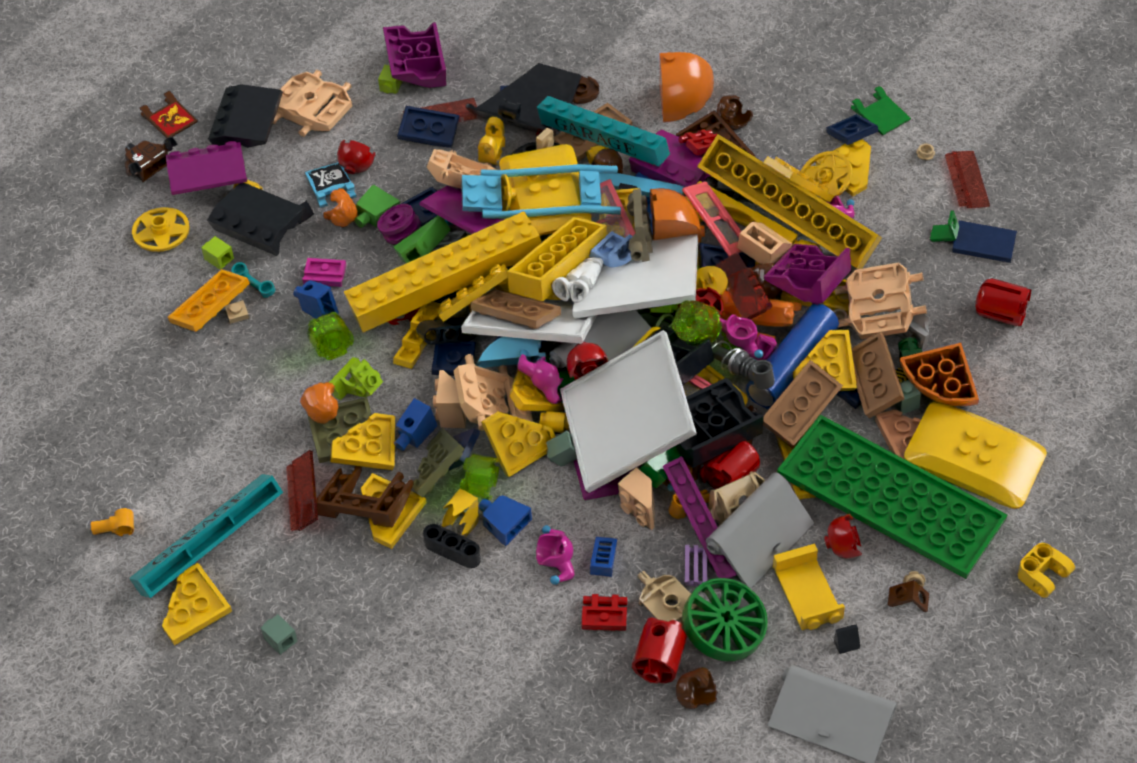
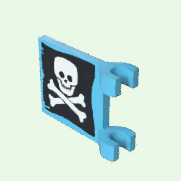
(329, 178)

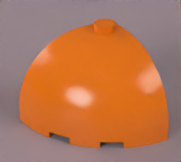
(684, 84)
(673, 215)
(942, 375)

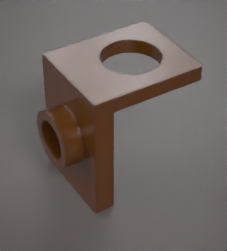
(907, 593)

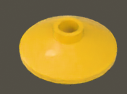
(507, 192)

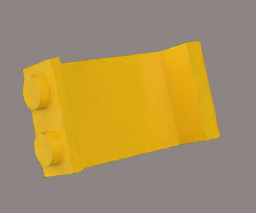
(807, 588)

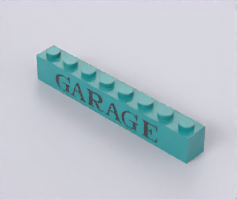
(603, 131)
(206, 535)

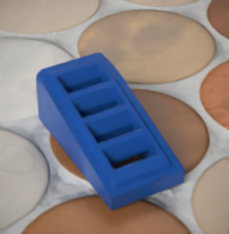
(600, 568)

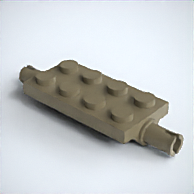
(641, 242)

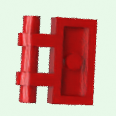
(699, 141)
(604, 618)

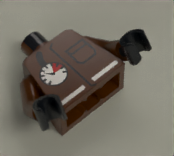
(147, 158)

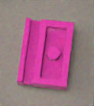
(325, 271)

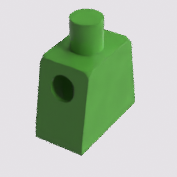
(373, 205)

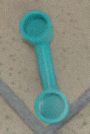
(266, 287)

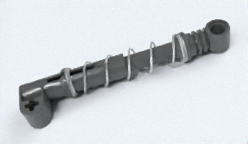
(737, 362)

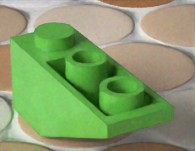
(422, 240)

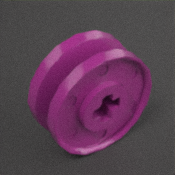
(398, 223)

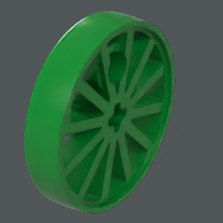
(725, 619)

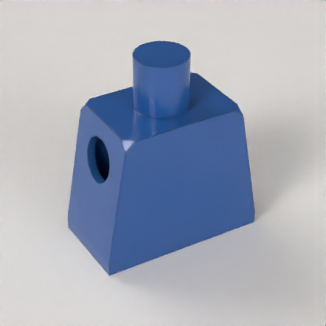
(316, 299)
(415, 425)
(504, 517)

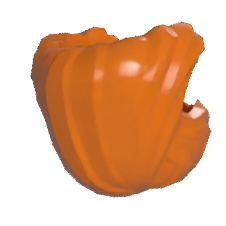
(344, 212)
(320, 403)

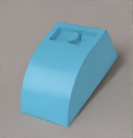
(507, 352)

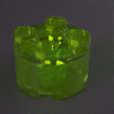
(696, 322)
(330, 336)
(480, 475)

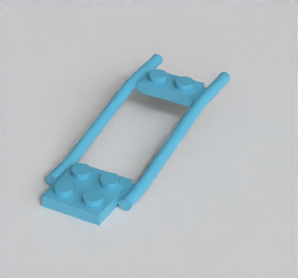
(485, 194)

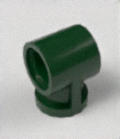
(908, 347)

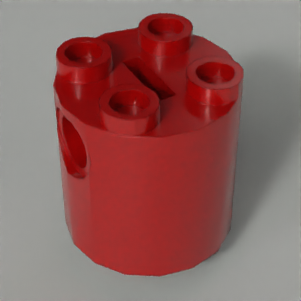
(659, 651)

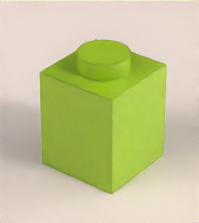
(387, 83)
(217, 252)

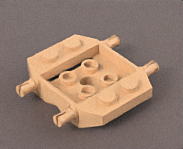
(300, 109)
(458, 166)
(895, 285)
(483, 392)

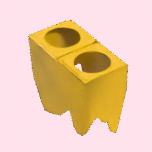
(457, 505)

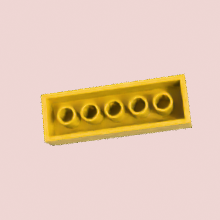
(555, 258)

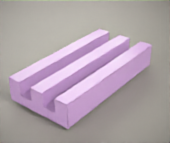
(695, 550)

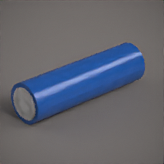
(792, 351)

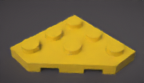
(859, 157)
(834, 357)
(530, 398)
(516, 440)
(367, 444)
(388, 536)
(193, 605)

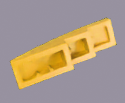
(412, 344)

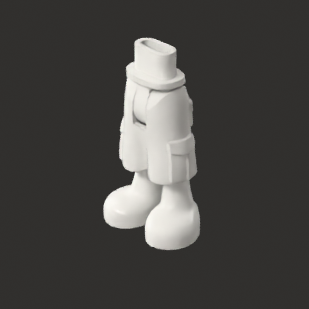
(578, 280)

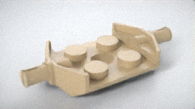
(726, 498)
(660, 590)

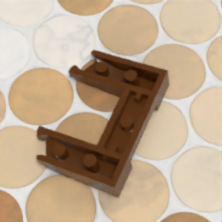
(718, 126)
(383, 511)

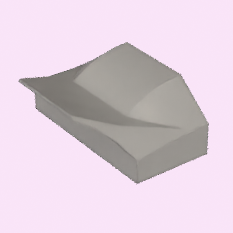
(918, 329)

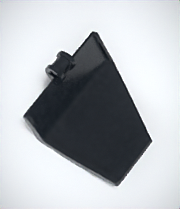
(519, 100)

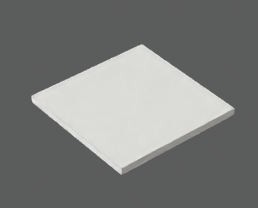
(637, 285)
(561, 329)
(627, 411)

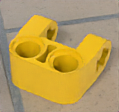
(491, 144)
(1038, 561)

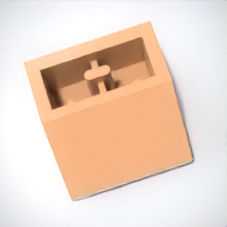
(762, 243)
(447, 403)
(638, 497)

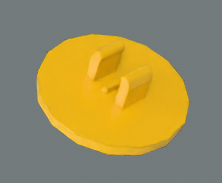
(712, 277)

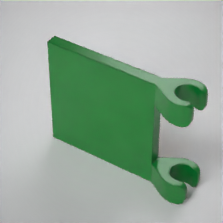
(883, 112)

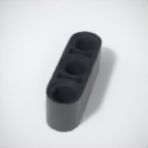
(438, 328)
(440, 539)

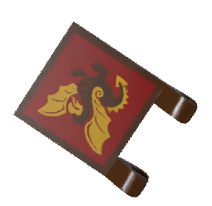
(171, 118)

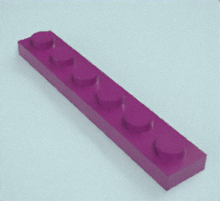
(696, 512)

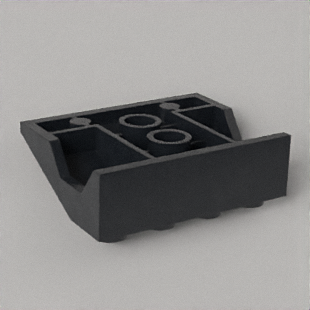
(245, 115)
(255, 217)
(688, 356)
(719, 422)

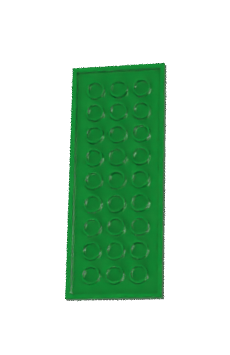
(893, 496)

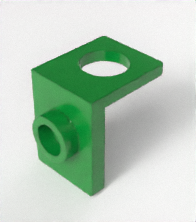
(946, 232)

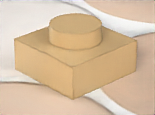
(545, 139)
(236, 311)

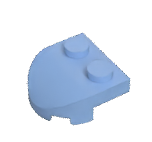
(613, 250)

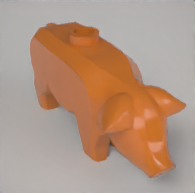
(779, 315)

